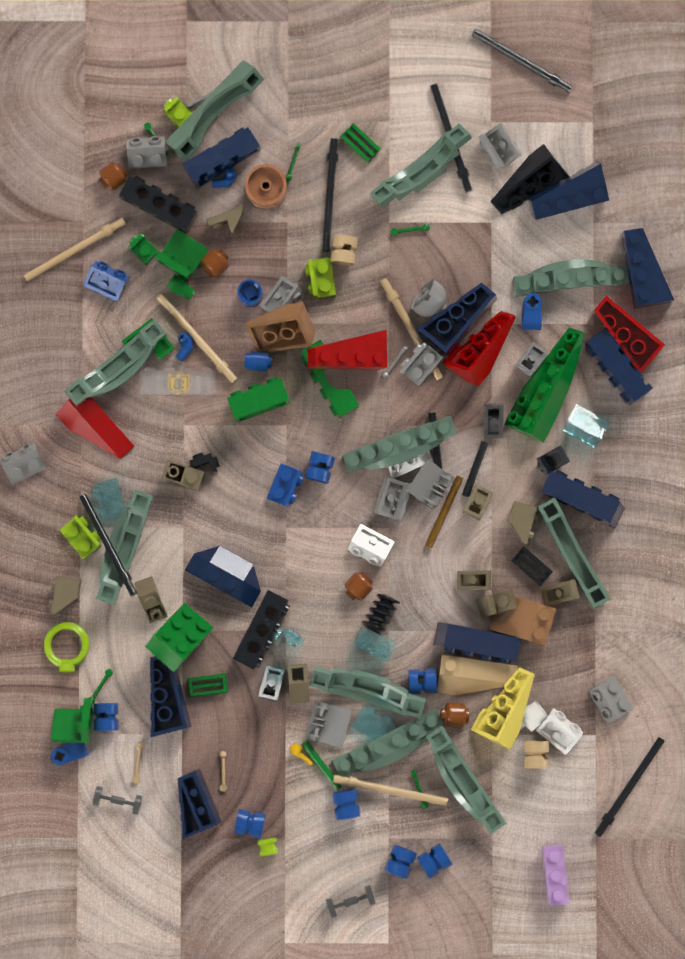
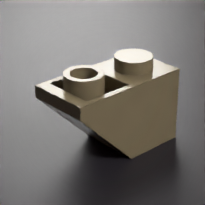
(183, 475)
(521, 520)
(65, 593)
(150, 599)
(298, 683)

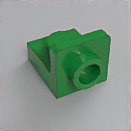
(142, 248)

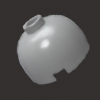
(430, 300)

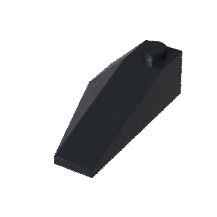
(534, 175)

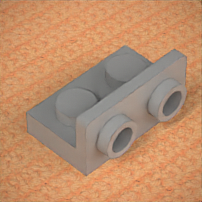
(282, 293)
(421, 363)

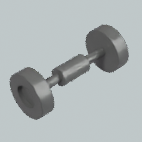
(117, 800)
(350, 901)

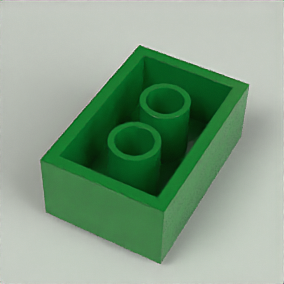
(258, 399)
(179, 637)

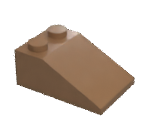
(282, 329)
(528, 621)

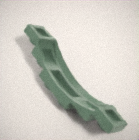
(424, 169)
(571, 275)
(118, 367)
(400, 446)
(125, 541)
(367, 688)
(389, 746)
(463, 782)

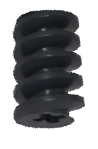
(380, 613)

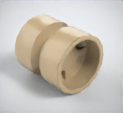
(347, 256)
(536, 754)

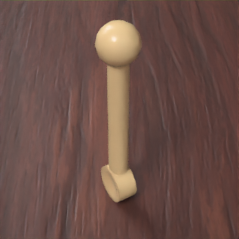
(135, 778)
(223, 787)

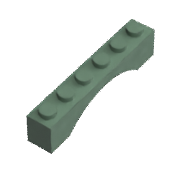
(238, 83)
(572, 553)

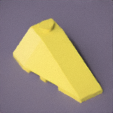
(505, 714)

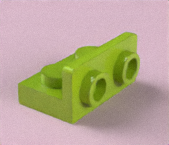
(322, 278)
(81, 537)

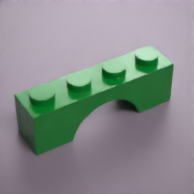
(341, 400)

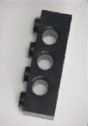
(182, 222)
(243, 654)

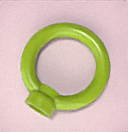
(66, 665)

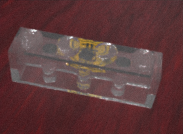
(178, 382)

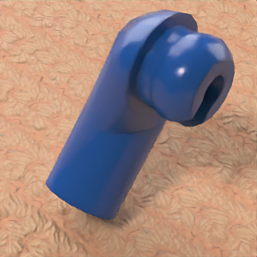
(226, 181)
(186, 346)

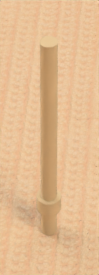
(107, 230)
(393, 297)
(221, 365)
(352, 782)

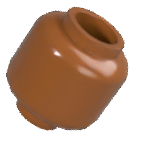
(112, 176)
(215, 262)
(358, 586)
(454, 715)

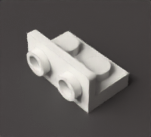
(370, 545)
(560, 731)

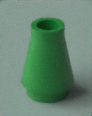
(180, 286)

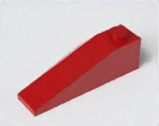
(478, 355)
(95, 426)

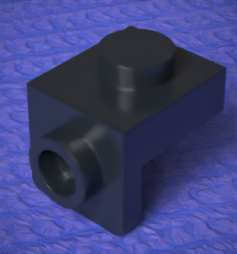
(201, 459)
(552, 460)

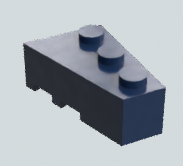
(196, 804)

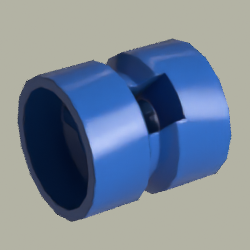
(250, 293)
(318, 474)
(429, 681)
(105, 724)
(346, 804)
(249, 823)
(434, 860)
(400, 861)

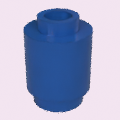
(258, 361)

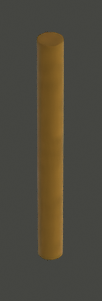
(444, 511)

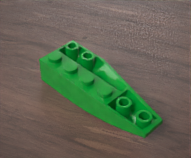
(547, 389)

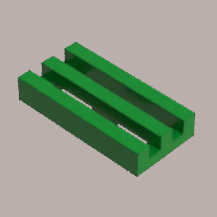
(355, 148)
(191, 687)

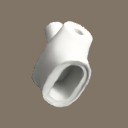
(533, 716)

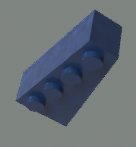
(220, 157)
(575, 192)
(645, 275)
(456, 321)
(617, 367)
(583, 498)
(477, 641)
(167, 700)

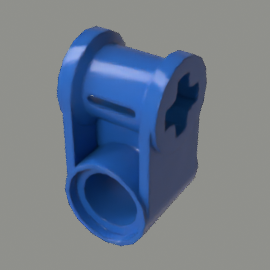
(532, 315)
(72, 752)

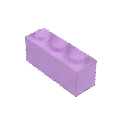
(555, 874)

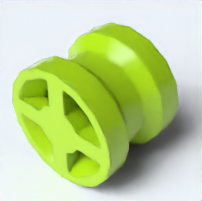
(268, 846)

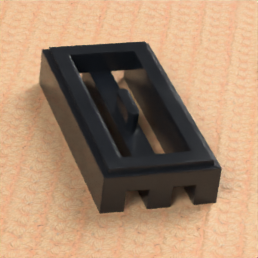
(533, 557)

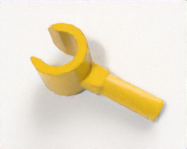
(296, 749)

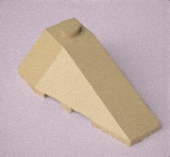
(468, 675)

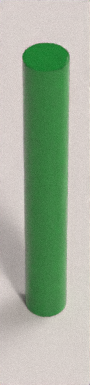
(320, 764)

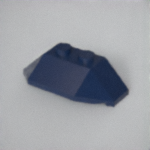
(226, 573)

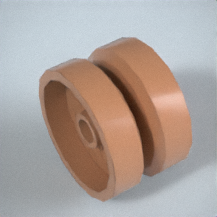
(270, 197)

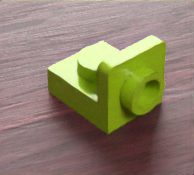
(176, 111)

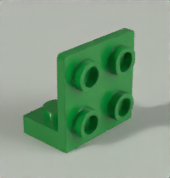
(182, 254)
(73, 724)

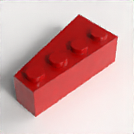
(631, 336)
(355, 353)

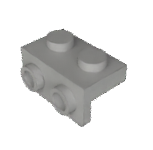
(499, 146)
(146, 152)
(22, 463)
(392, 499)
(610, 699)

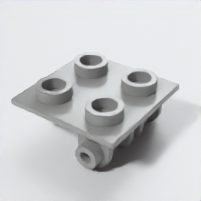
(430, 484)
(328, 724)

